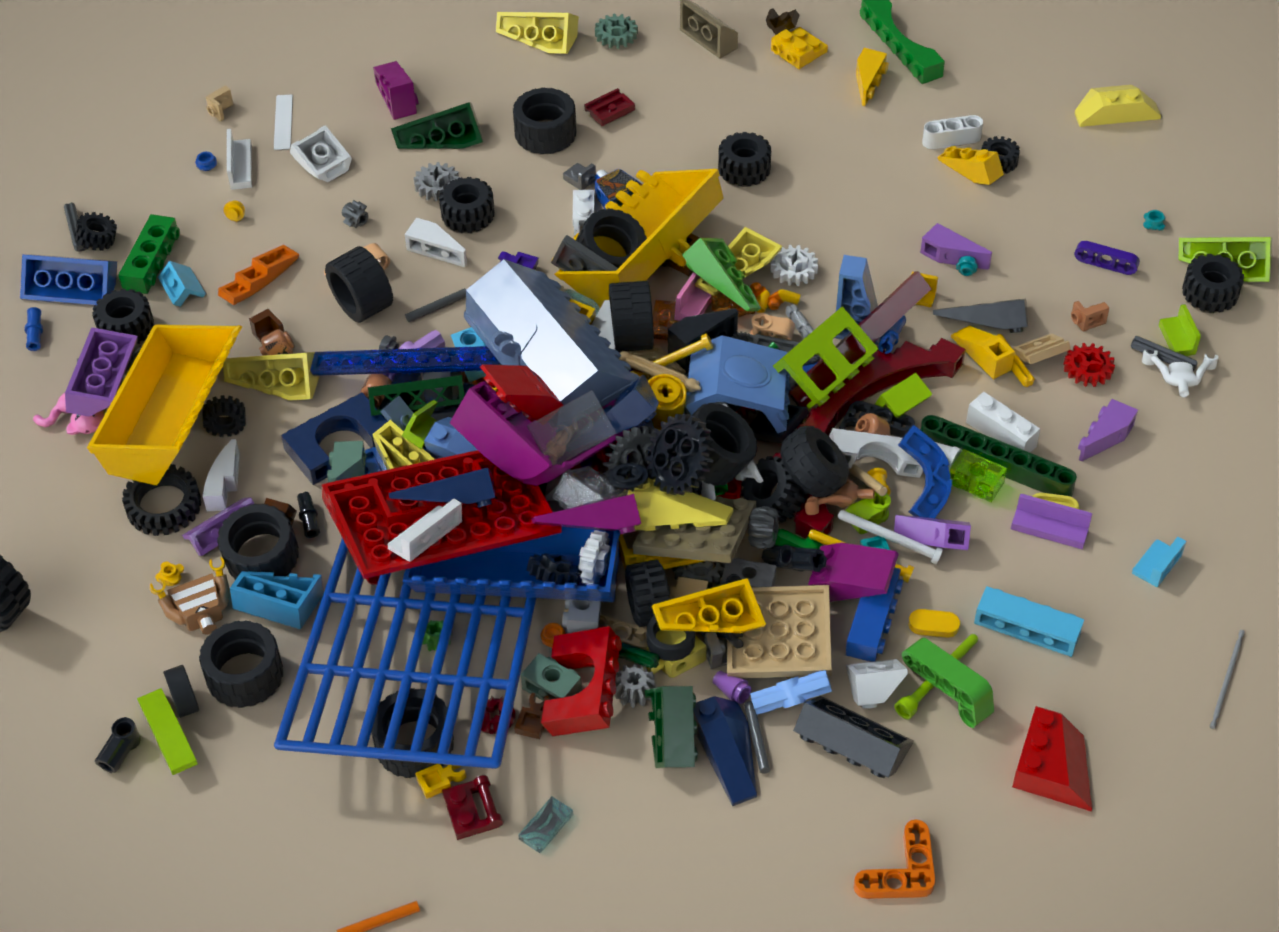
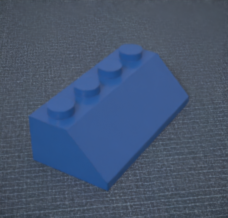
(66, 279)

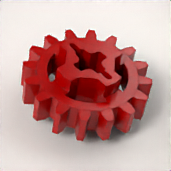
(1089, 364)

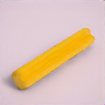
(1020, 369)

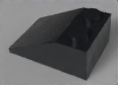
(692, 328)

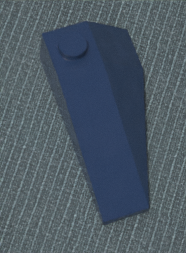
(633, 406)
(468, 488)
(727, 744)

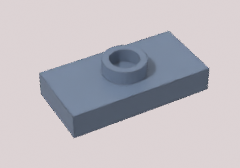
(398, 413)

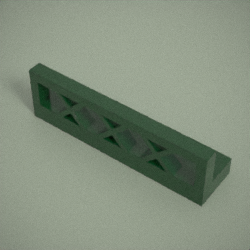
(416, 386)

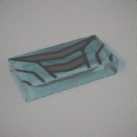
(545, 824)

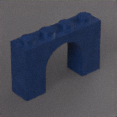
(304, 440)

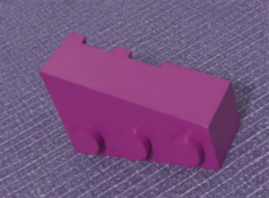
(396, 89)

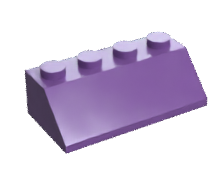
(99, 371)

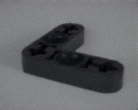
(895, 430)

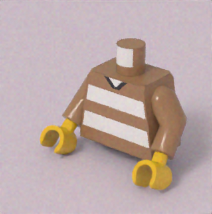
(196, 602)

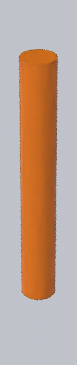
(382, 918)

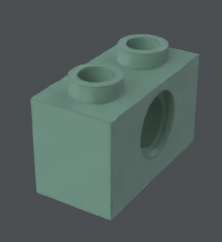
(542, 670)

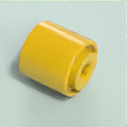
(671, 397)

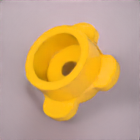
(170, 578)

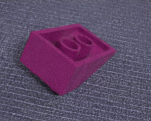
(855, 571)

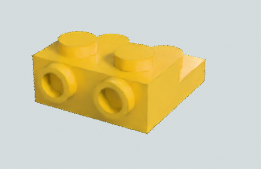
(798, 47)

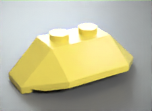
(1115, 105)

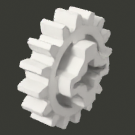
(794, 265)
(595, 557)

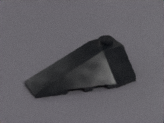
(1001, 314)

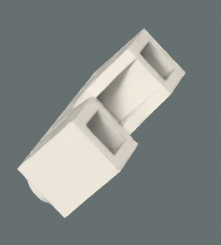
(863, 444)

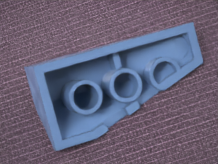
(446, 441)

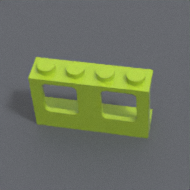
(821, 343)

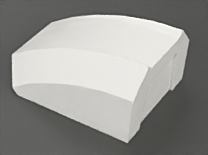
(321, 155)

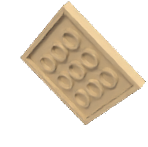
(794, 637)

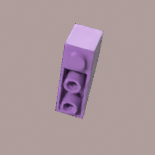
(948, 247)
(1111, 428)
(934, 531)

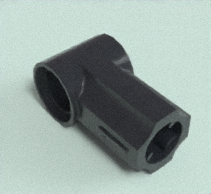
(117, 745)

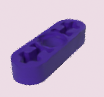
(1123, 257)

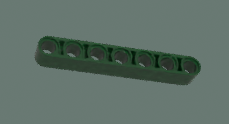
(1020, 464)

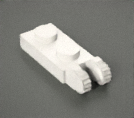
(582, 207)

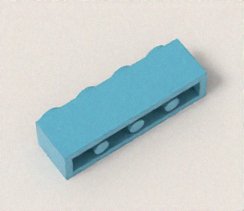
(1029, 621)

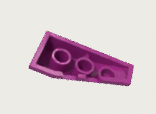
(606, 515)

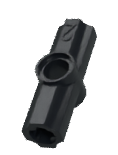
(795, 558)

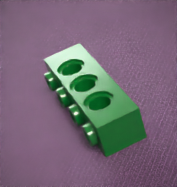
(149, 253)

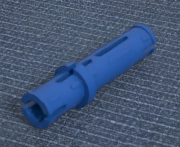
(891, 337)

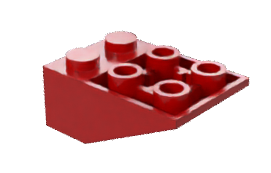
(523, 389)

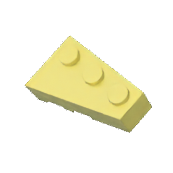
(397, 450)

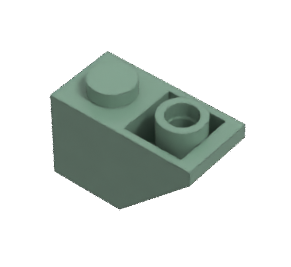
(347, 460)

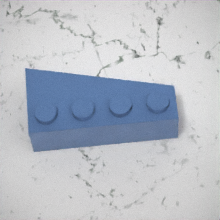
(855, 290)

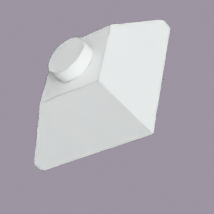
(875, 681)

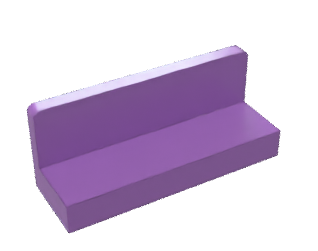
(1051, 521)
(205, 534)

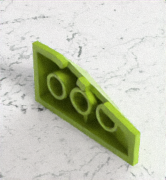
(1250, 253)

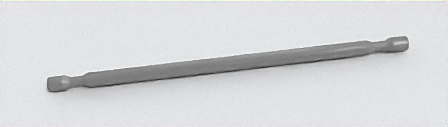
(1227, 679)

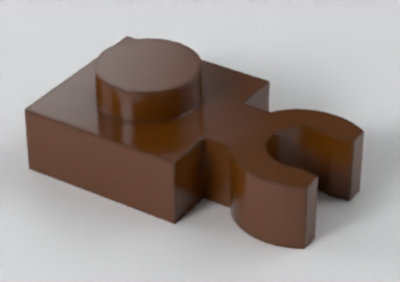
(530, 719)

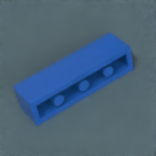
(873, 621)

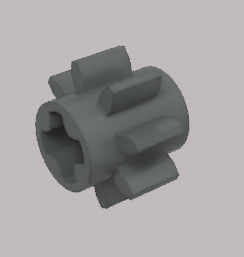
(355, 214)

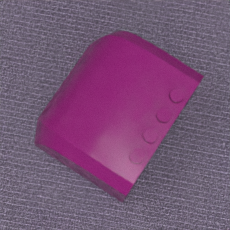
(505, 439)

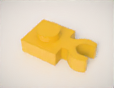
(435, 778)

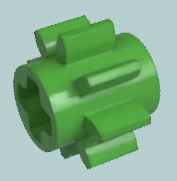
(432, 634)

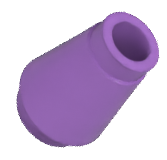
(733, 687)

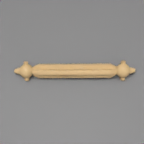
(652, 369)

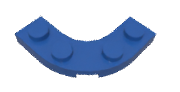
(936, 472)

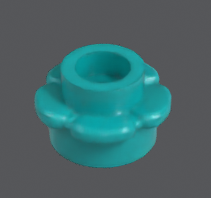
(967, 265)

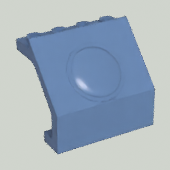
(741, 376)

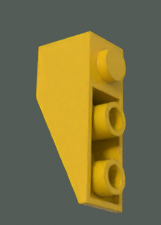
(869, 72)
(975, 165)
(986, 350)

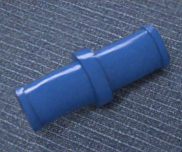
(33, 329)

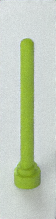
(907, 706)

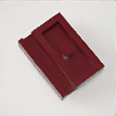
(609, 107)

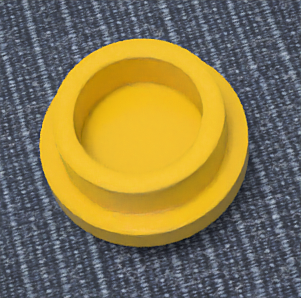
(234, 210)

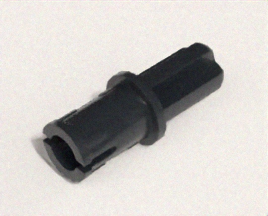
(308, 515)

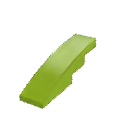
(167, 731)

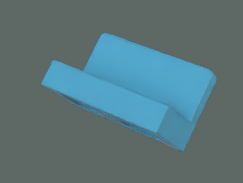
(179, 283)
(1159, 561)

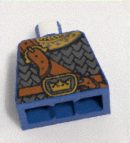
(609, 184)

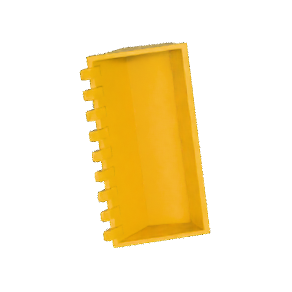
(668, 210)
(160, 399)

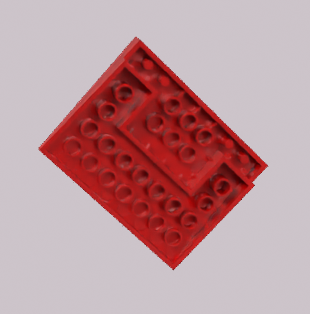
(372, 519)

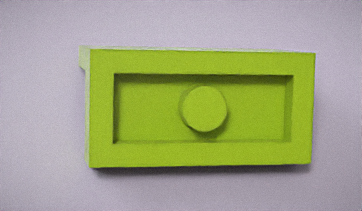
(1181, 332)
(904, 395)
(420, 425)

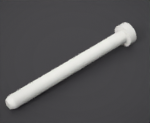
(892, 536)

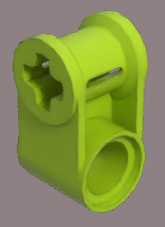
(873, 510)

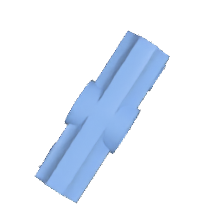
(791, 692)

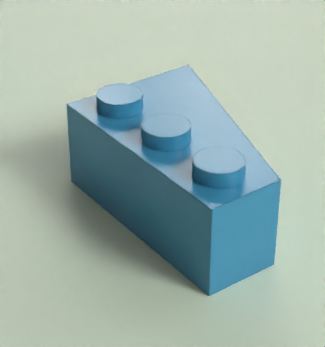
(277, 597)

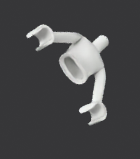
(1180, 373)

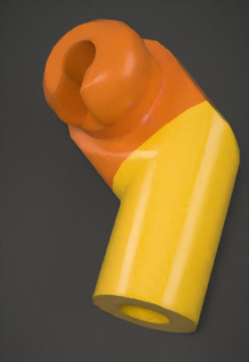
(761, 295)
(780, 297)

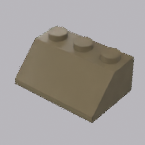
(707, 29)

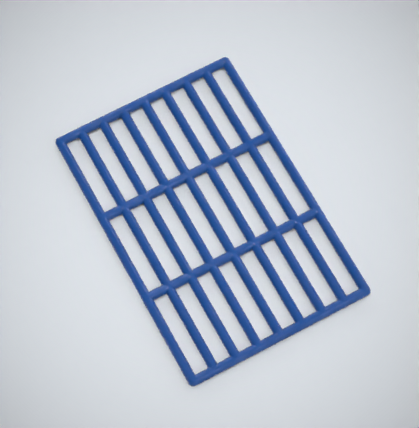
(407, 676)

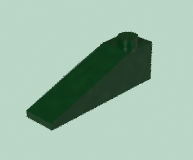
(443, 130)

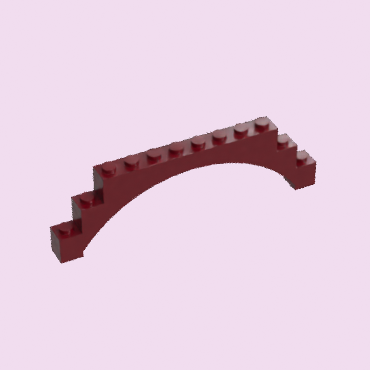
(881, 373)

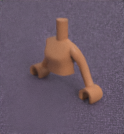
(843, 497)

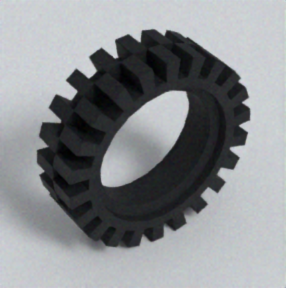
(164, 521)

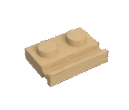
(1041, 348)

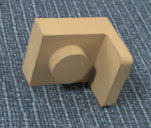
(218, 102)

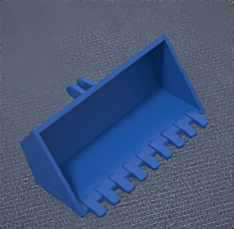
(504, 571)

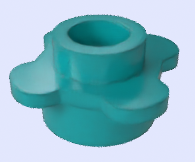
(1154, 220)

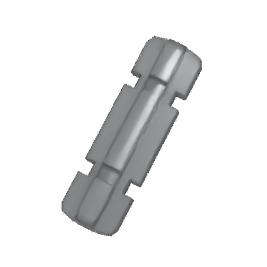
(800, 321)

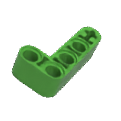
(953, 678)

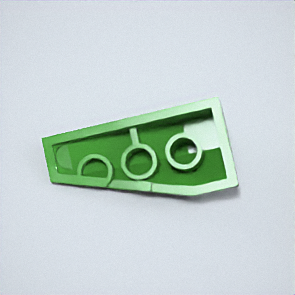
(715, 264)

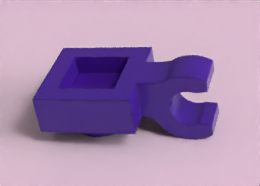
(521, 259)

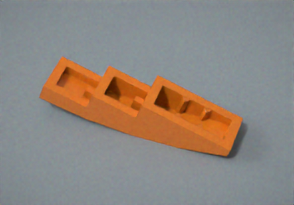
(262, 272)

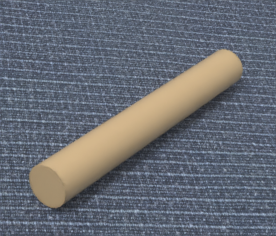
(868, 480)

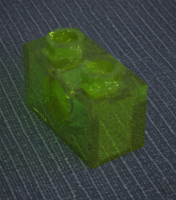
(977, 475)

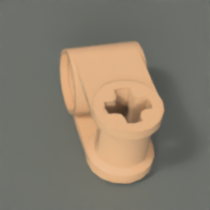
(773, 326)

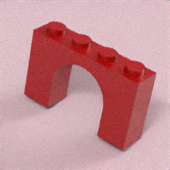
(593, 705)

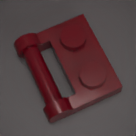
(463, 809)

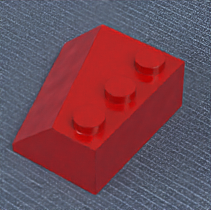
(1054, 761)

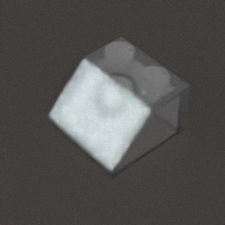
(584, 487)

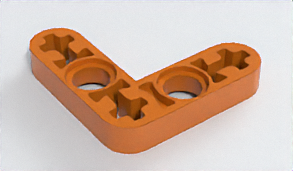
(913, 872)

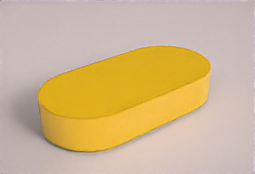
(934, 623)

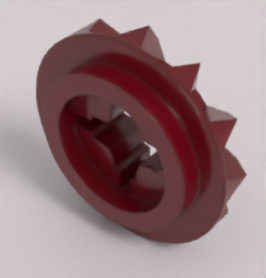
(491, 726)

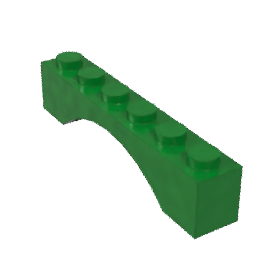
(921, 61)

